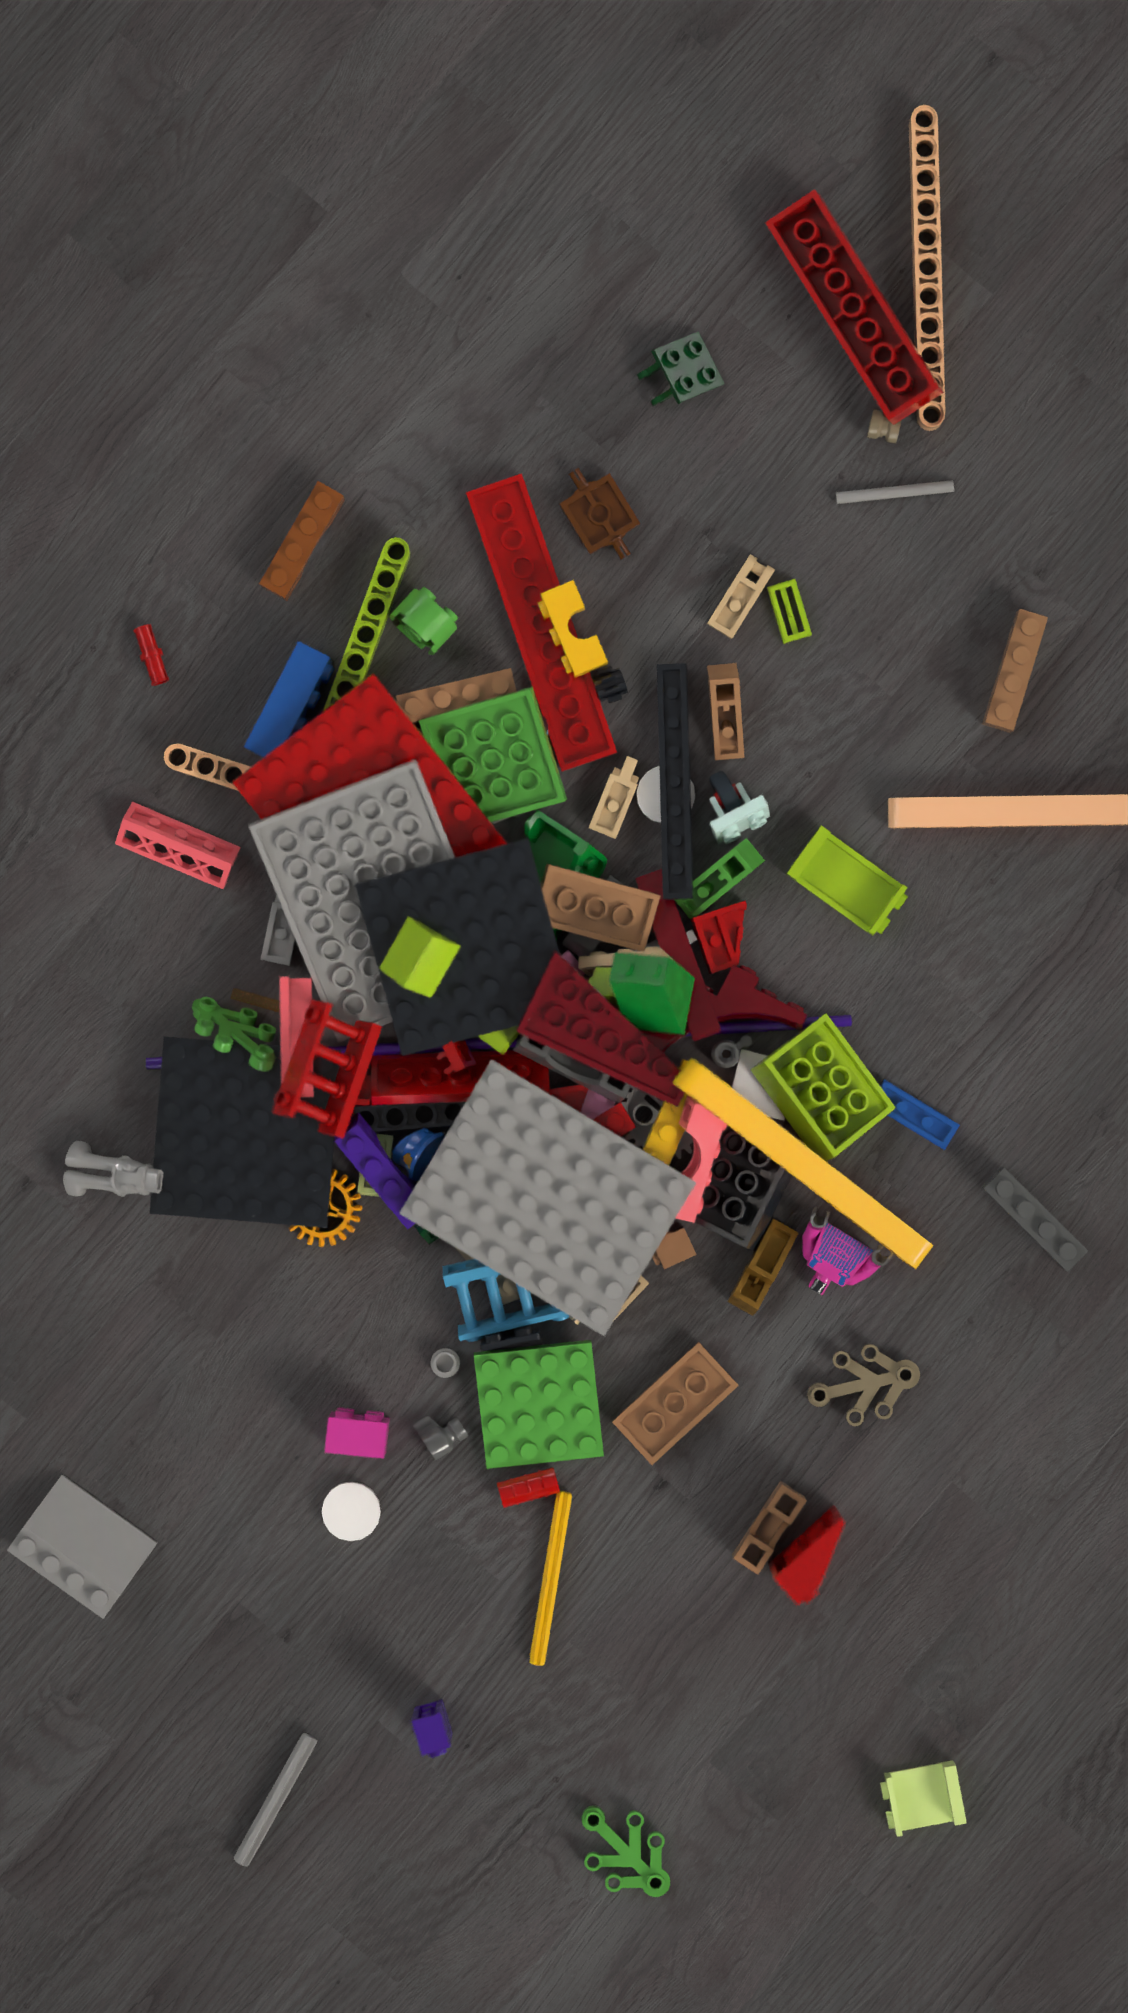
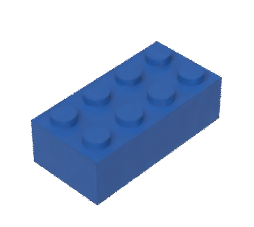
(291, 699)

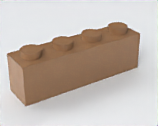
(1015, 670)
(456, 694)

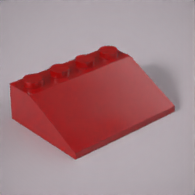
(805, 1560)

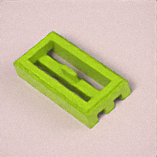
(782, 587)

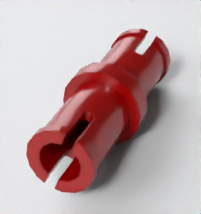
(151, 655)

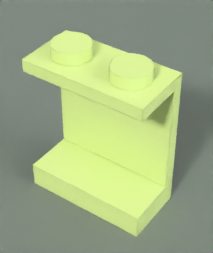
(923, 1797)

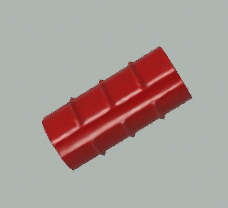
(528, 1487)

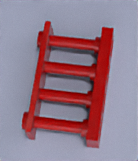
(350, 1075)

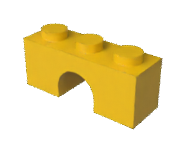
(580, 654)

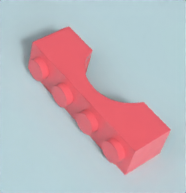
(705, 1133)

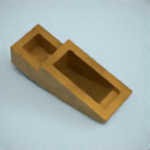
(763, 1267)

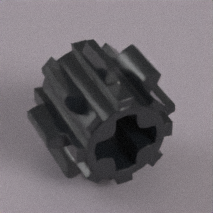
(610, 684)

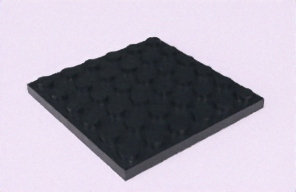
(506, 937)
(225, 1146)

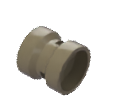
(880, 426)

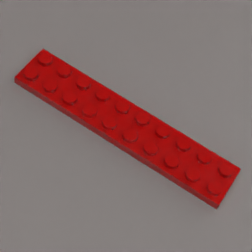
(523, 573)

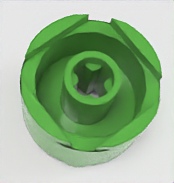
(424, 620)

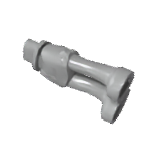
(126, 1178)

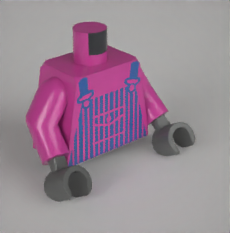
(837, 1255)

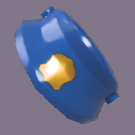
(417, 1151)

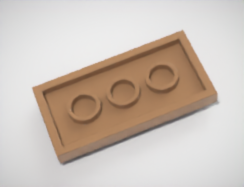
(598, 907)
(675, 1403)

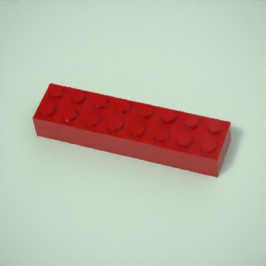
(854, 307)

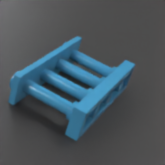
(459, 1277)

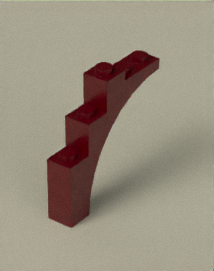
(741, 1000)

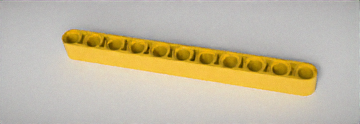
(802, 1163)

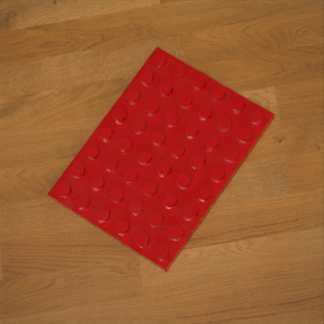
(356, 740)

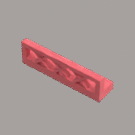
(178, 840)
(294, 1000)

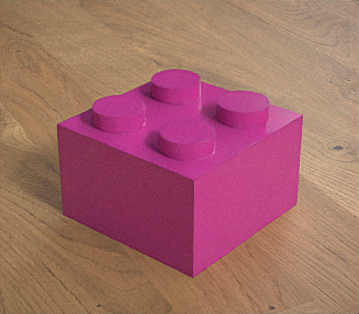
(357, 1433)

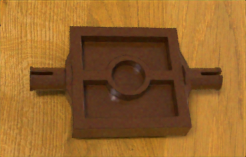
(599, 514)

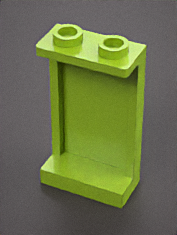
(847, 882)

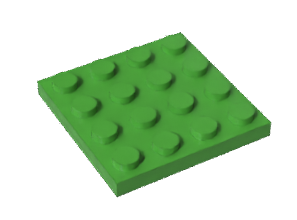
(499, 753)
(538, 1404)

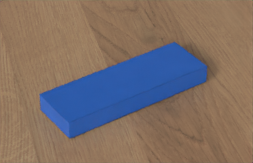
(919, 1116)

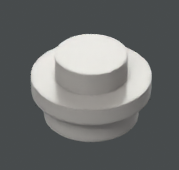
(445, 1362)

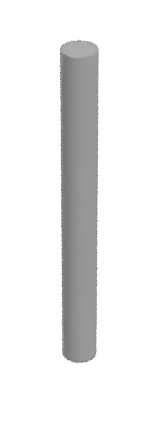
(894, 492)

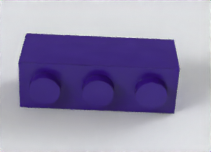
(432, 1728)

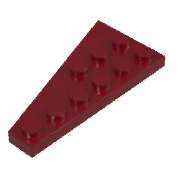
(584, 1025)

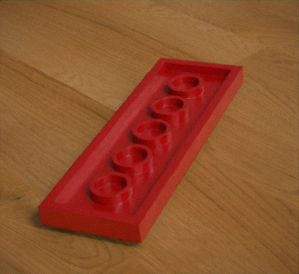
(422, 1078)

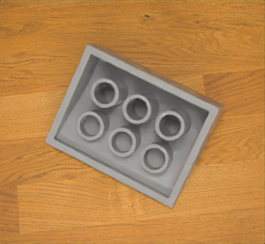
(82, 1546)

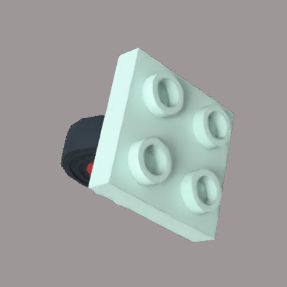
(737, 816)

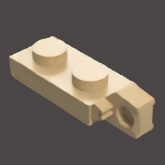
(615, 799)

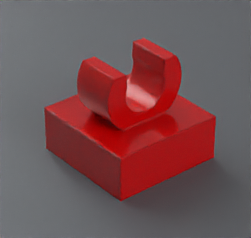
(458, 1055)

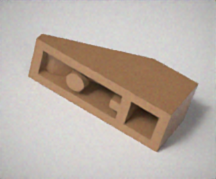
(725, 711)

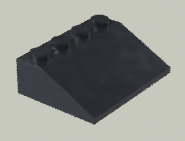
(742, 1191)

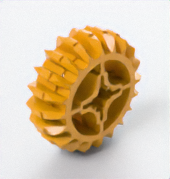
(346, 1215)

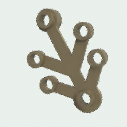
(868, 1383)

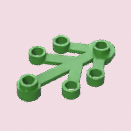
(208, 1011)
(629, 1855)

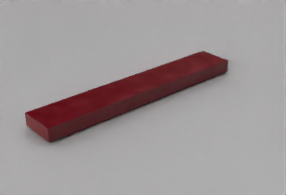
(674, 941)

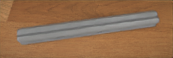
(275, 1799)

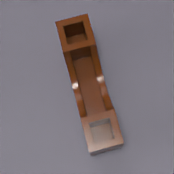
(301, 540)

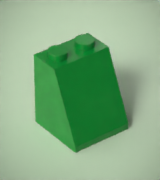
(652, 991)

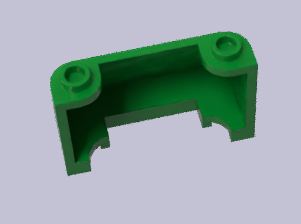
(562, 848)

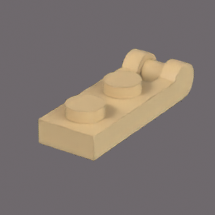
(740, 598)

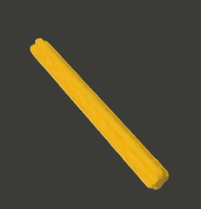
(550, 1578)

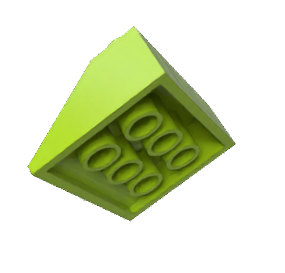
(823, 1088)

